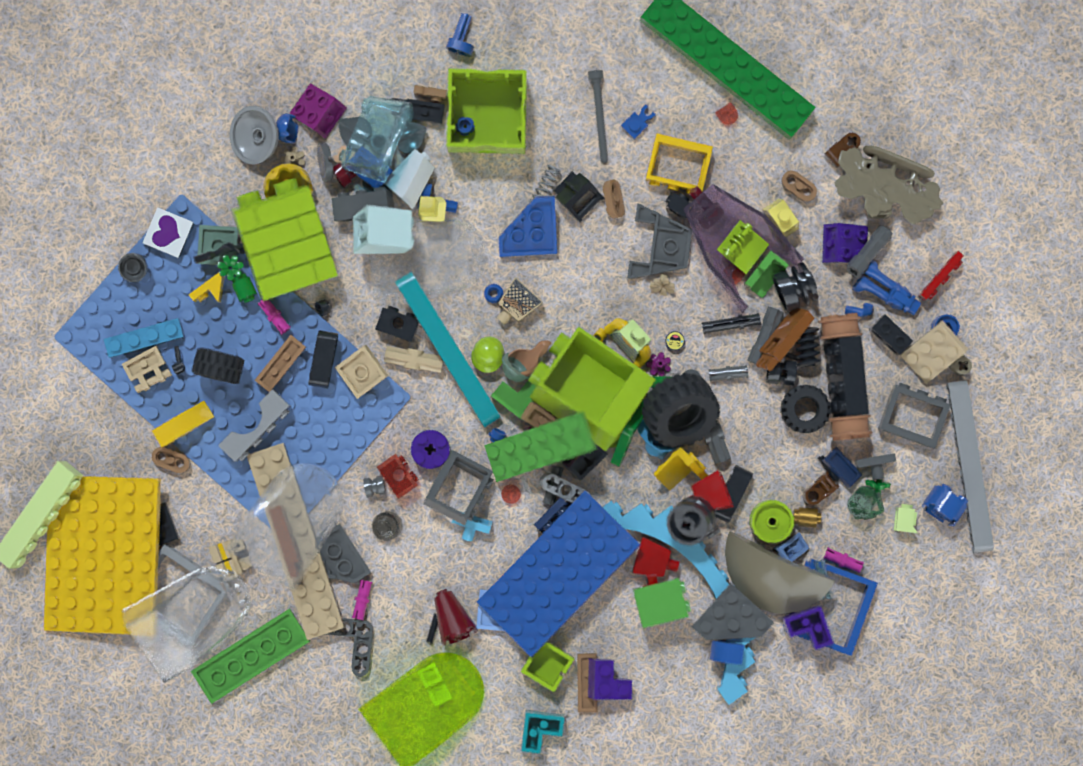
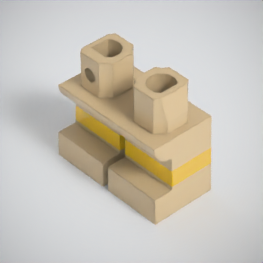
(219, 553)

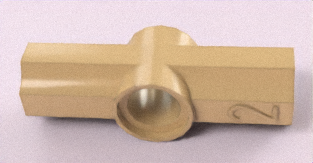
(413, 359)

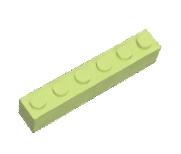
(38, 514)

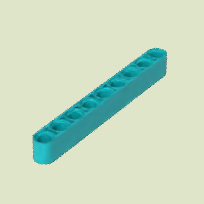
(447, 349)

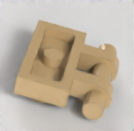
(143, 364)

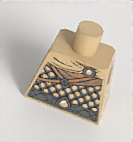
(517, 302)

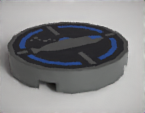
(324, 163)

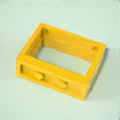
(686, 145)

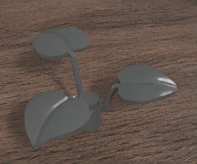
(410, 139)

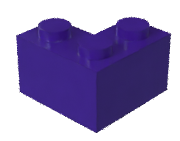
(810, 621)
(603, 684)

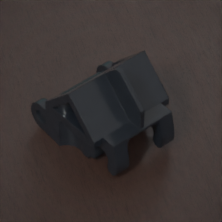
(572, 190)

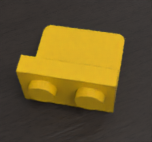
(678, 467)

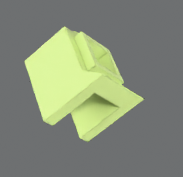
(905, 518)

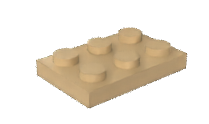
(934, 352)

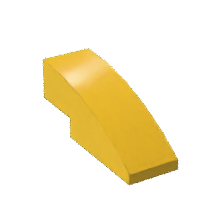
(182, 424)

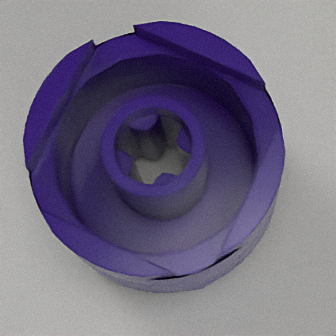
(424, 440)

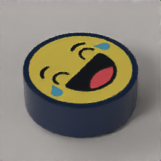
(674, 340)

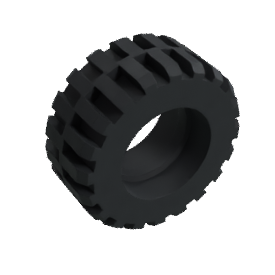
(672, 395)

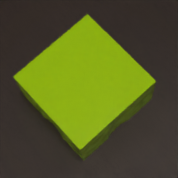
(494, 104)

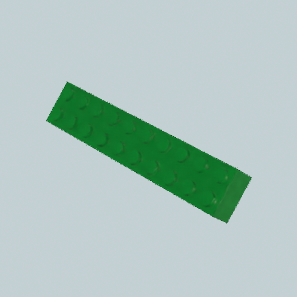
(728, 65)

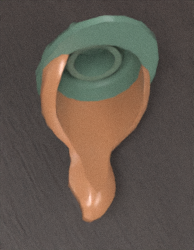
(522, 362)

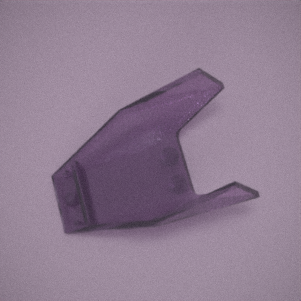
(714, 217)

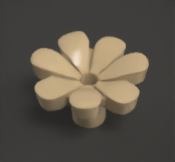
(293, 153)
(662, 285)

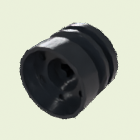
(795, 287)

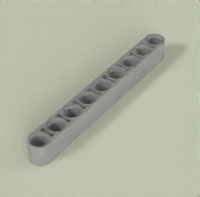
(970, 464)

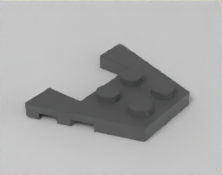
(669, 245)

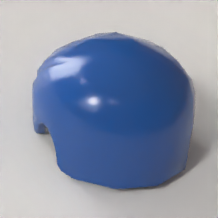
(287, 128)

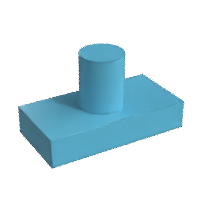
(476, 524)

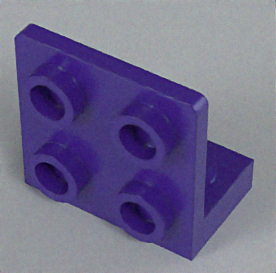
(843, 241)

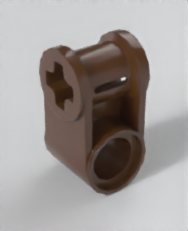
(834, 152)
(820, 488)

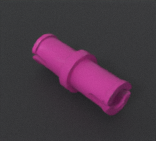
(274, 316)
(843, 560)
(362, 599)

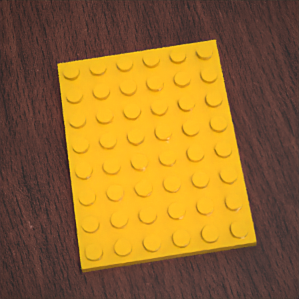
(102, 554)

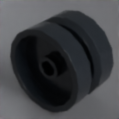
(691, 520)

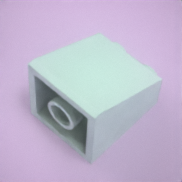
(382, 231)

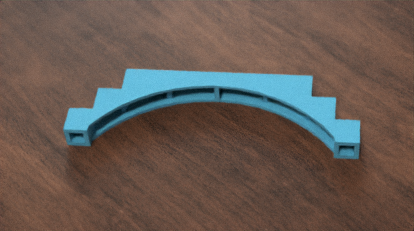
(640, 520)

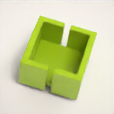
(547, 665)

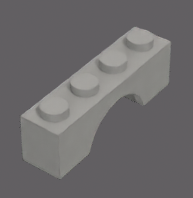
(272, 409)

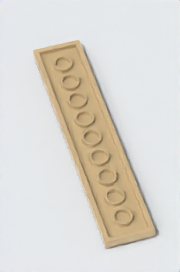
(315, 594)

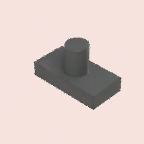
(875, 464)

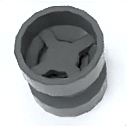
(376, 486)

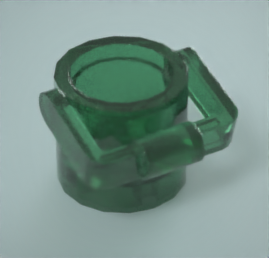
(863, 502)

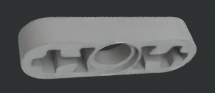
(556, 479)

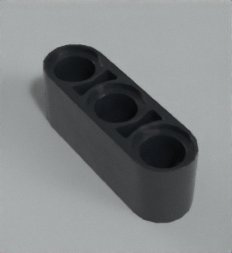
(323, 359)
(736, 485)

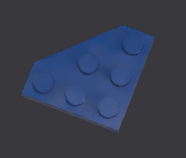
(532, 230)

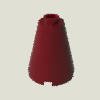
(452, 618)

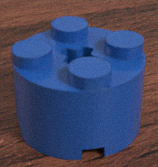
(945, 505)

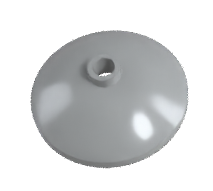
(247, 131)

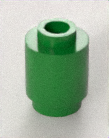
(244, 288)

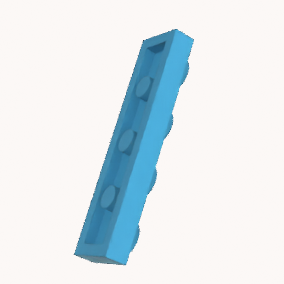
(143, 337)

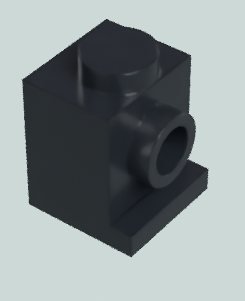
(677, 203)

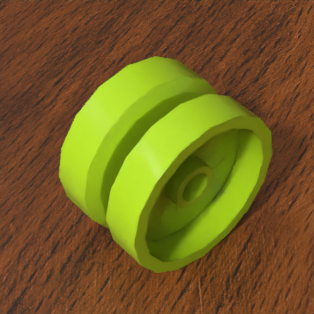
(771, 509)

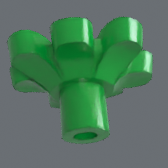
(230, 264)
(878, 485)

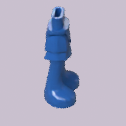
(897, 297)

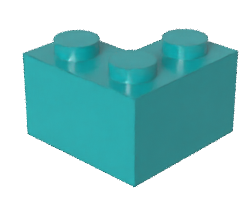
(536, 725)

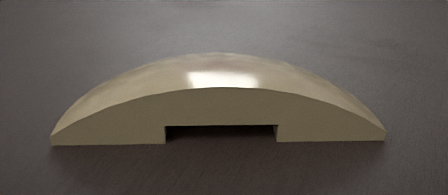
(772, 580)

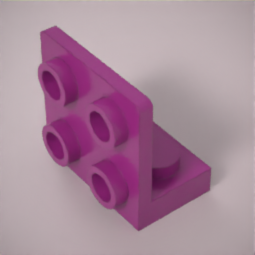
(318, 110)

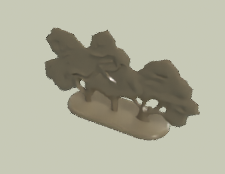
(883, 188)

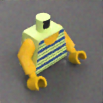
(629, 338)

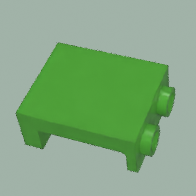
(661, 602)

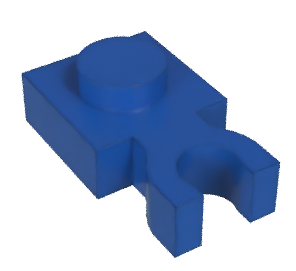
(636, 123)

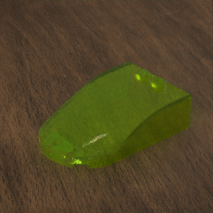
(425, 706)

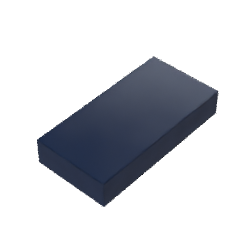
(842, 467)

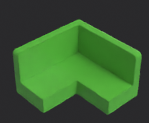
(761, 278)
(512, 400)

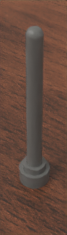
(596, 78)

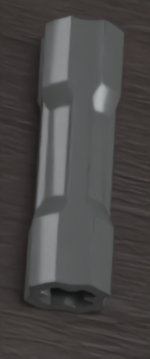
(861, 261)
(770, 323)

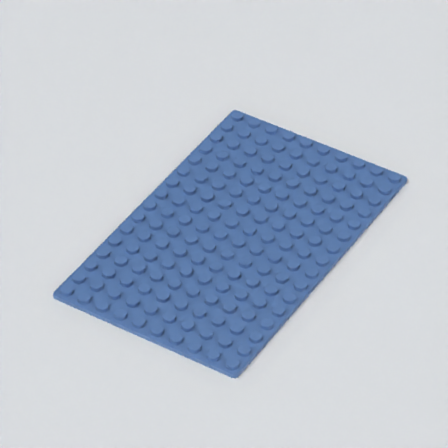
(322, 424)

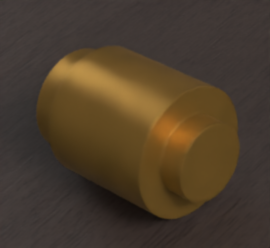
(807, 517)

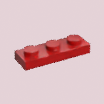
(942, 276)

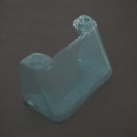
(376, 137)

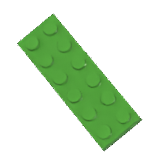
(540, 446)
(250, 656)

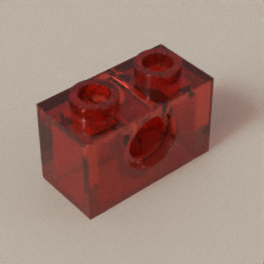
(387, 470)

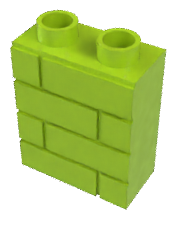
(283, 239)
(590, 380)

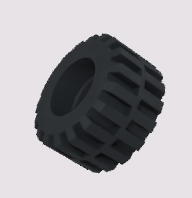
(218, 365)
(820, 400)

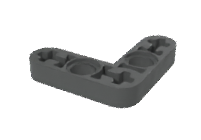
(358, 638)

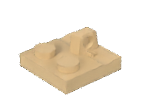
(361, 371)

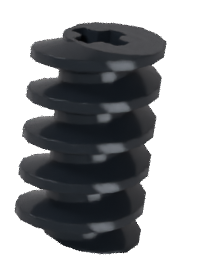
(808, 348)

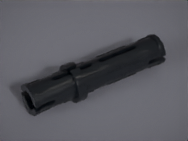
(731, 323)

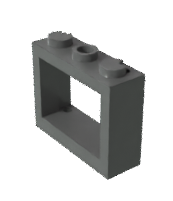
(919, 395)
(469, 466)

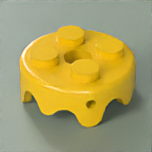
(285, 172)

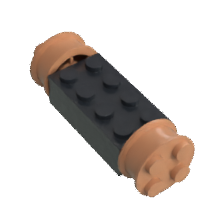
(846, 376)

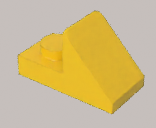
(213, 285)

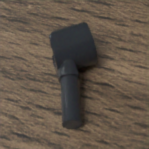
(179, 366)

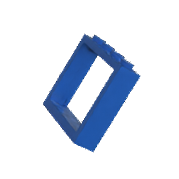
(861, 611)

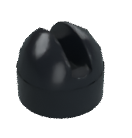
(322, 307)

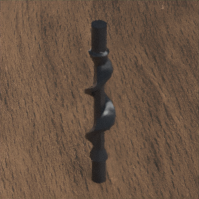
(226, 248)

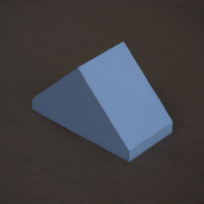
(792, 547)

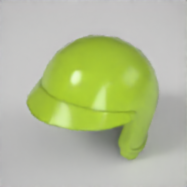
(487, 354)

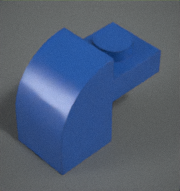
(726, 652)

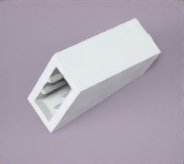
(411, 177)

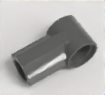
(717, 445)

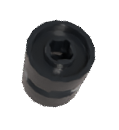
(774, 376)

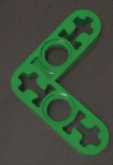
(627, 435)

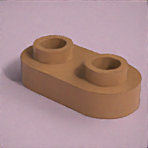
(799, 185)
(613, 199)
(171, 460)

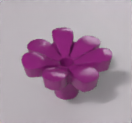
(654, 364)

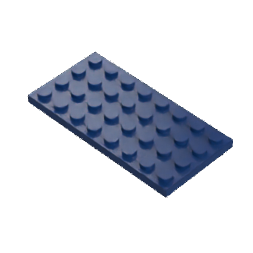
(558, 573)

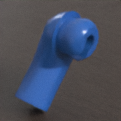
(866, 311)

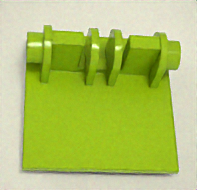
(743, 246)

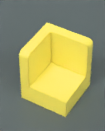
(432, 208)

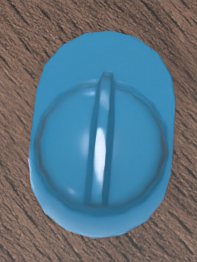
(651, 445)

